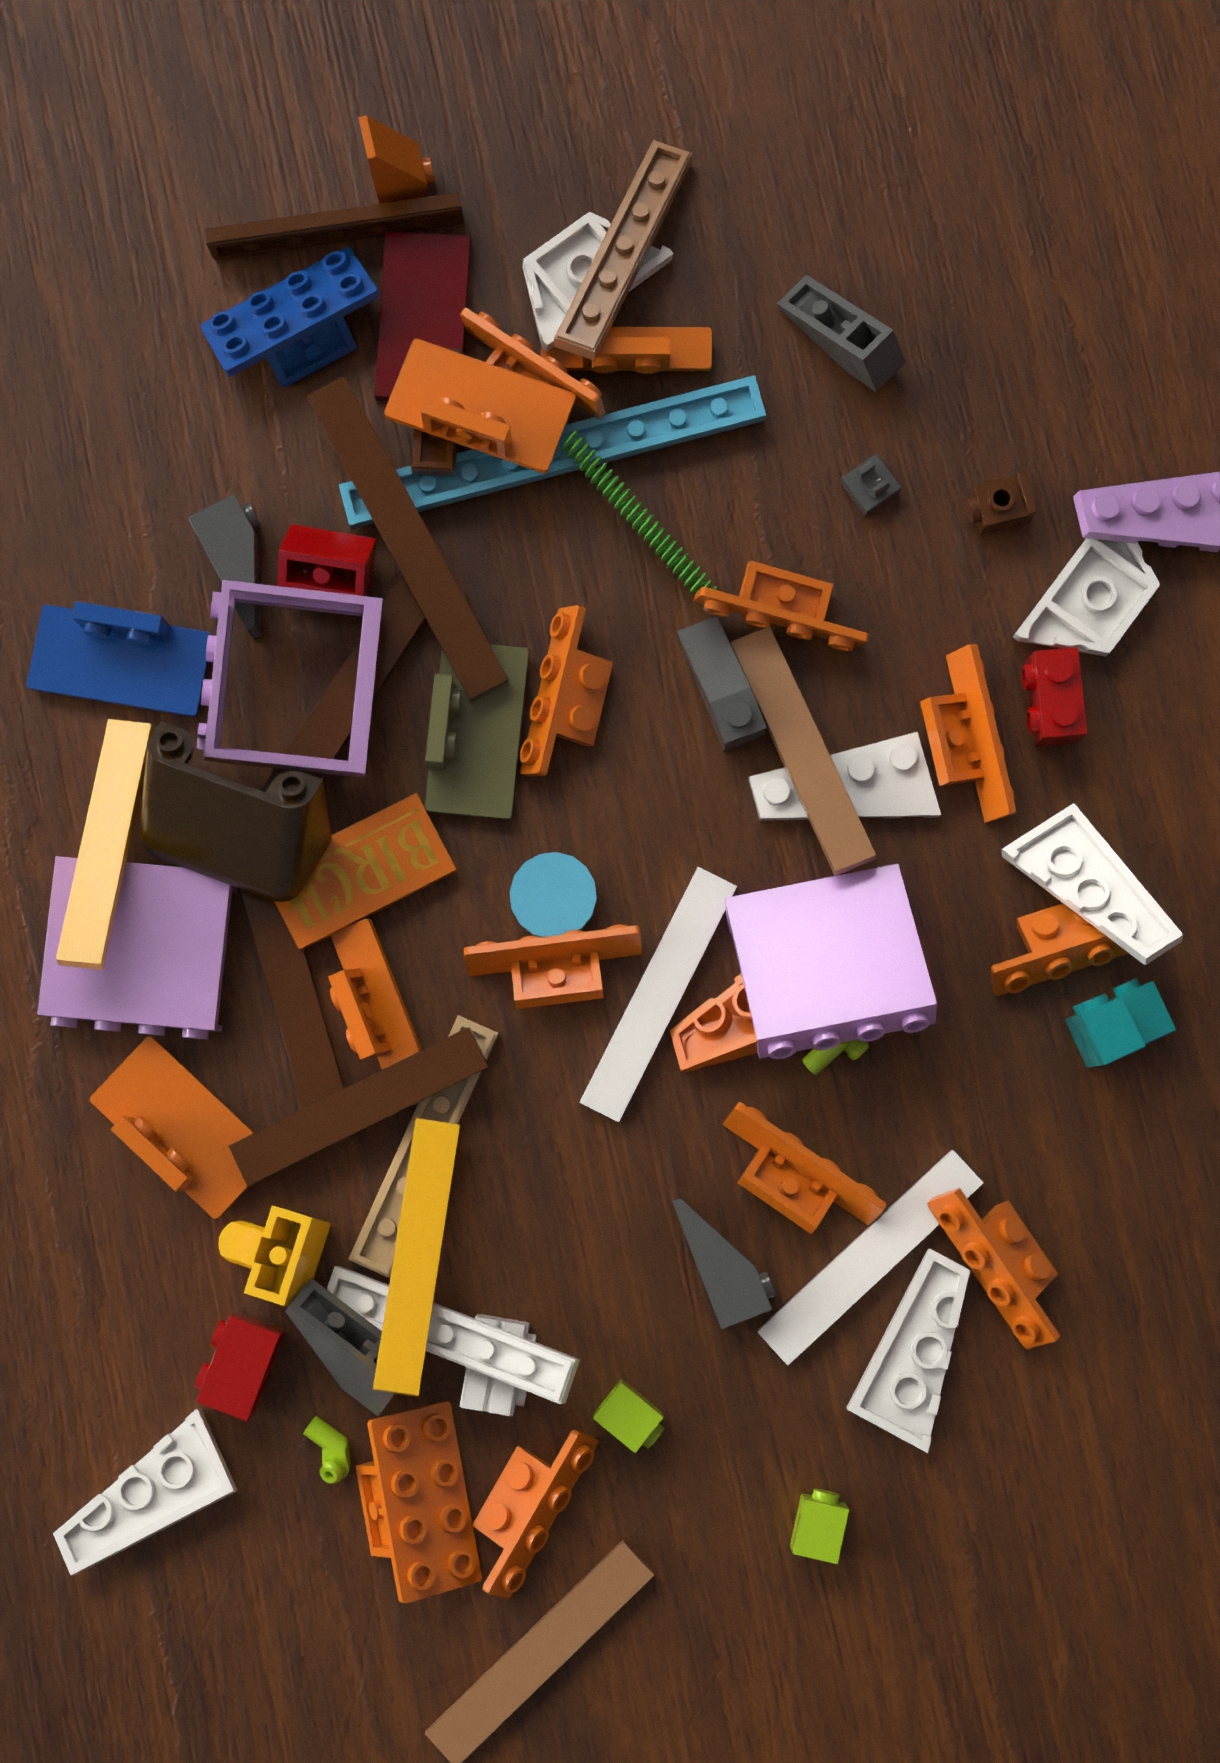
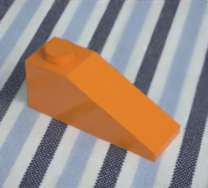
(395, 163)

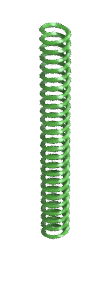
(637, 517)

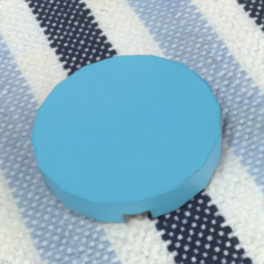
(553, 894)

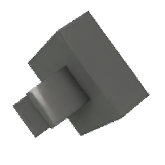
(870, 484)

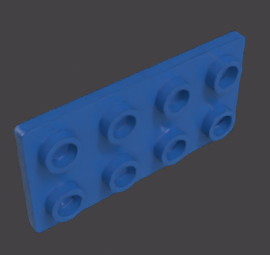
(294, 321)
(119, 658)

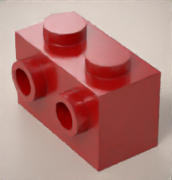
(326, 561)
(1055, 697)
(239, 1365)

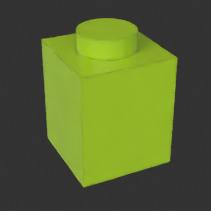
(630, 1417)
(819, 1526)

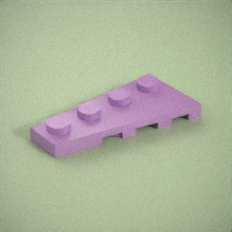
(1157, 511)

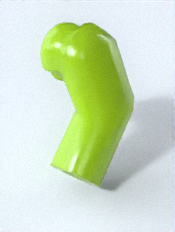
(819, 1059)
(334, 1447)

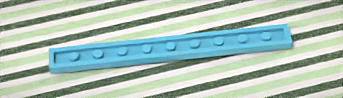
(613, 438)

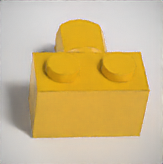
(280, 1254)

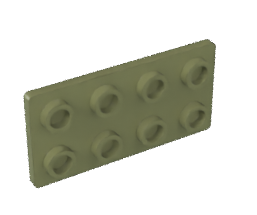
(475, 742)

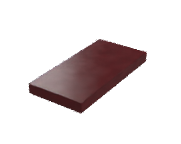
(420, 298)

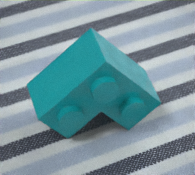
(1119, 1025)

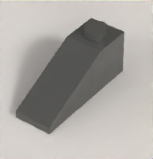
(844, 332)
(233, 549)
(722, 684)
(728, 1277)
(342, 1342)

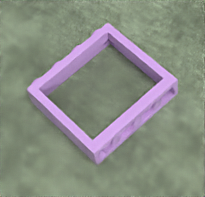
(219, 652)

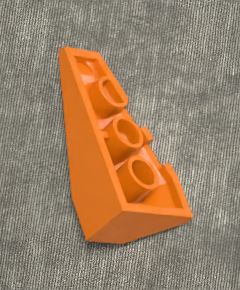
(716, 1031)

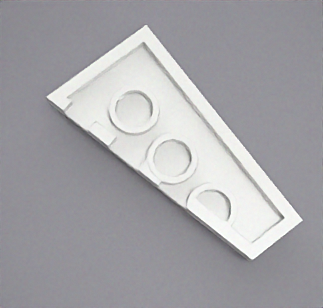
(880, 779)
(1090, 878)
(910, 1363)
(161, 1489)

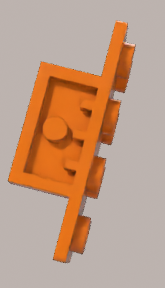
(480, 406)
(175, 1126)
(419, 1502)

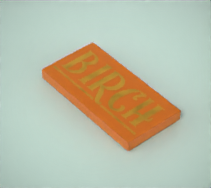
(368, 871)

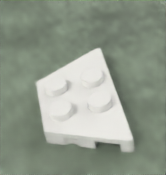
(560, 265)
(1092, 599)

